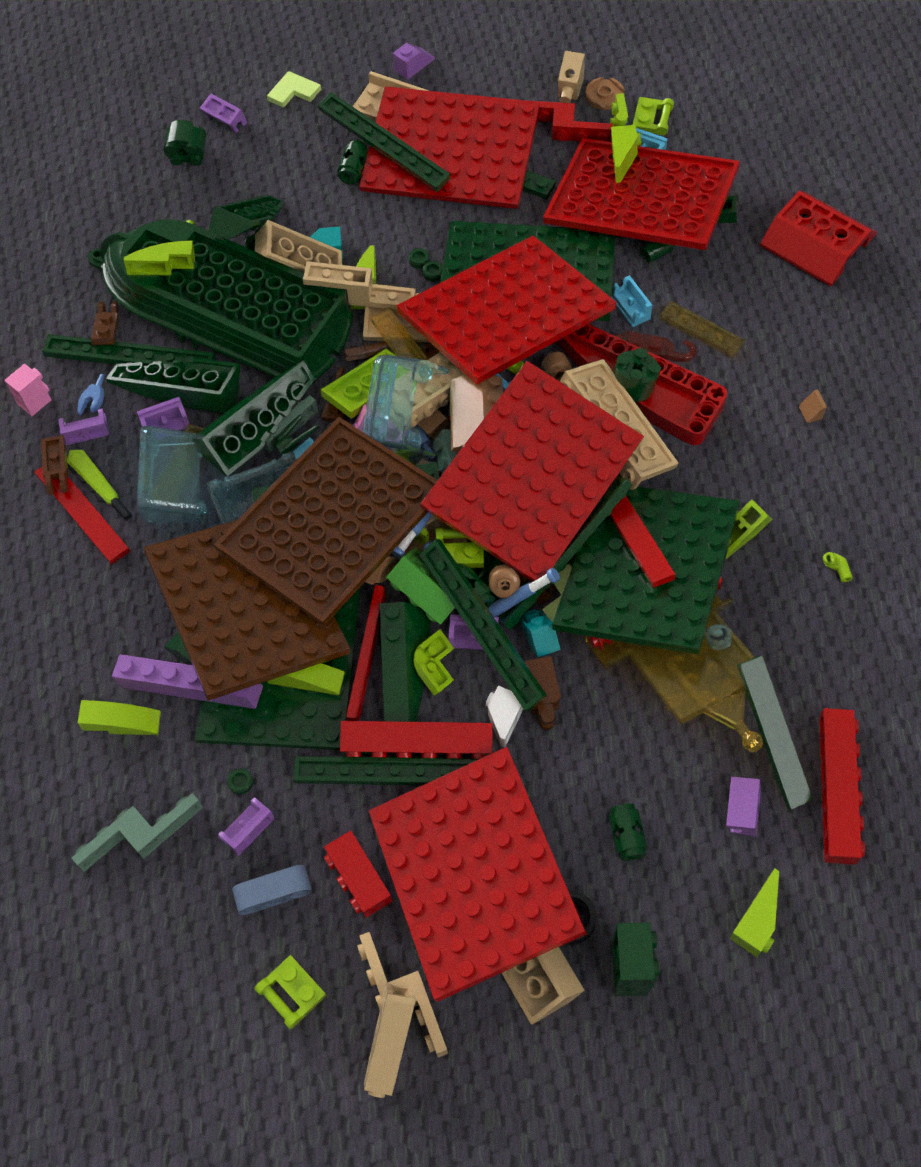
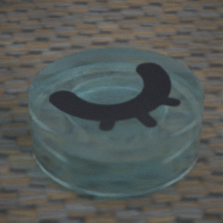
(718, 636)

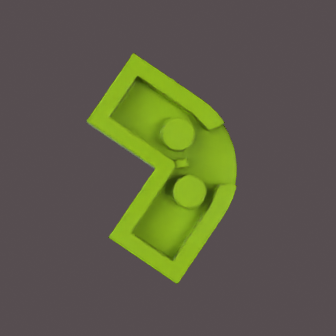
(428, 664)

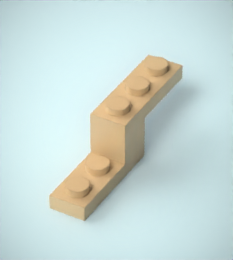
(358, 284)
(424, 1013)

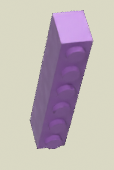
(174, 680)

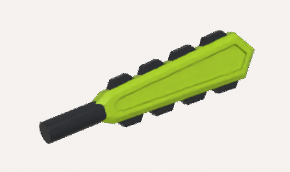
(90, 473)

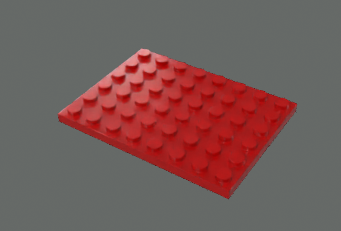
(472, 137)
(660, 199)
(505, 308)
(532, 472)
(475, 874)

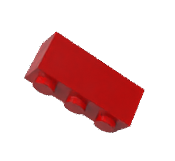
(357, 875)

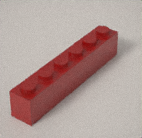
(416, 737)
(840, 787)

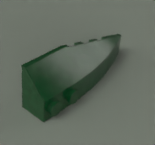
(243, 216)
(199, 384)
(249, 424)
(401, 633)

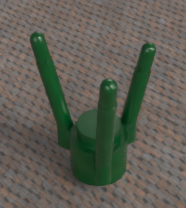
(286, 445)

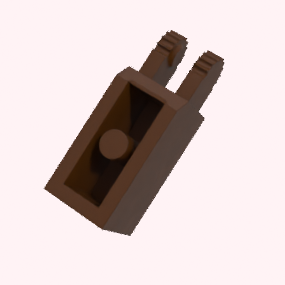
(545, 674)

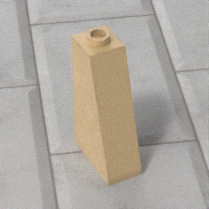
(389, 1040)

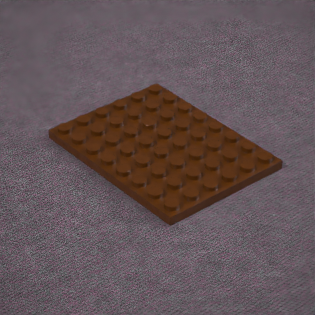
(329, 520)
(233, 622)

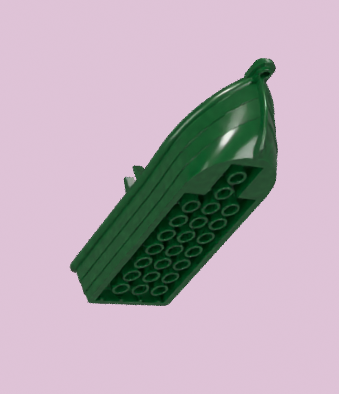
(229, 300)

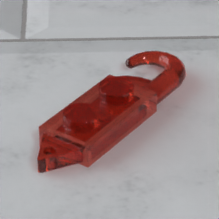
(658, 345)

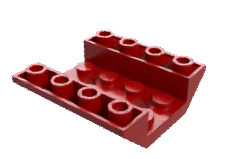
(813, 241)

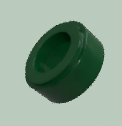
(418, 258)
(432, 271)
(240, 781)

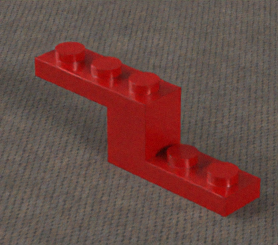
(566, 128)

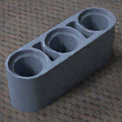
(271, 889)

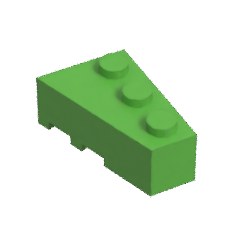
(420, 586)

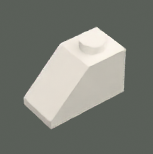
(504, 713)

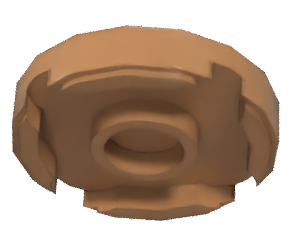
(604, 98)

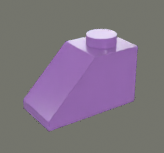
(410, 60)

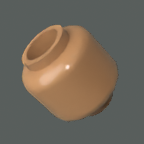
(555, 365)
(504, 573)

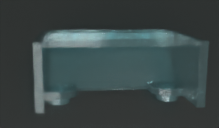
(392, 403)

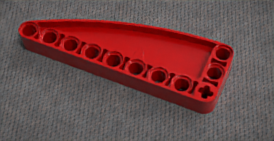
(673, 404)

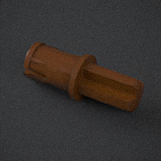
(363, 352)

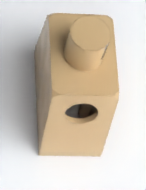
(570, 84)

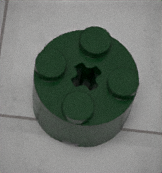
(184, 143)
(637, 373)

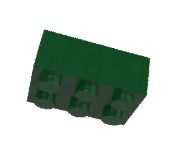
(633, 959)

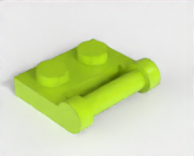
(619, 111)
(646, 114)
(463, 553)
(297, 985)

